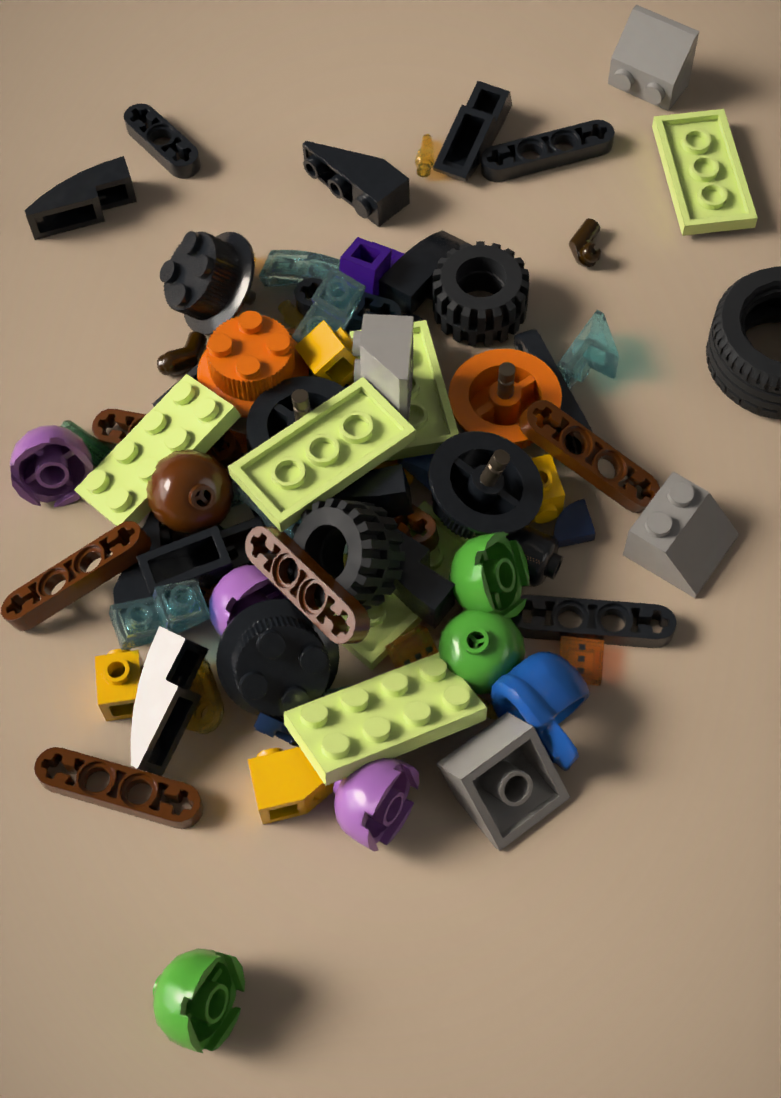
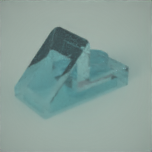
(591, 349)

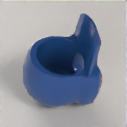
(543, 694)

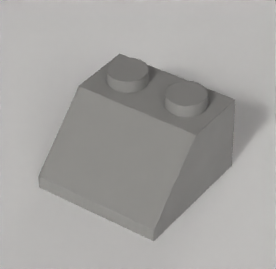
(653, 58)
(386, 357)
(681, 535)
(504, 779)

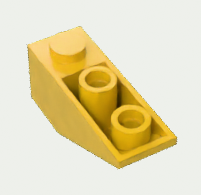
(285, 784)

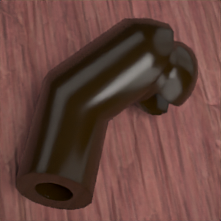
(582, 245)
(183, 359)

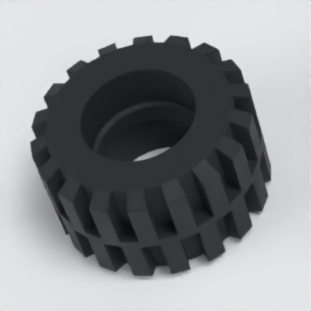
(487, 270)
(371, 544)

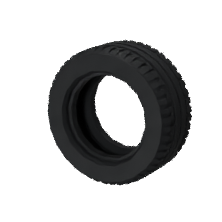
(734, 363)

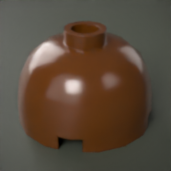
(175, 486)

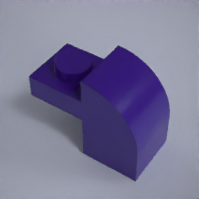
(368, 263)

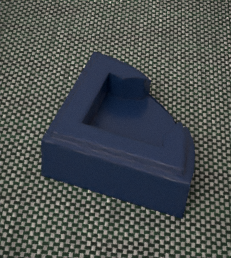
(574, 525)
(273, 727)

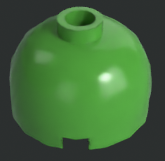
(490, 574)
(500, 649)
(197, 998)

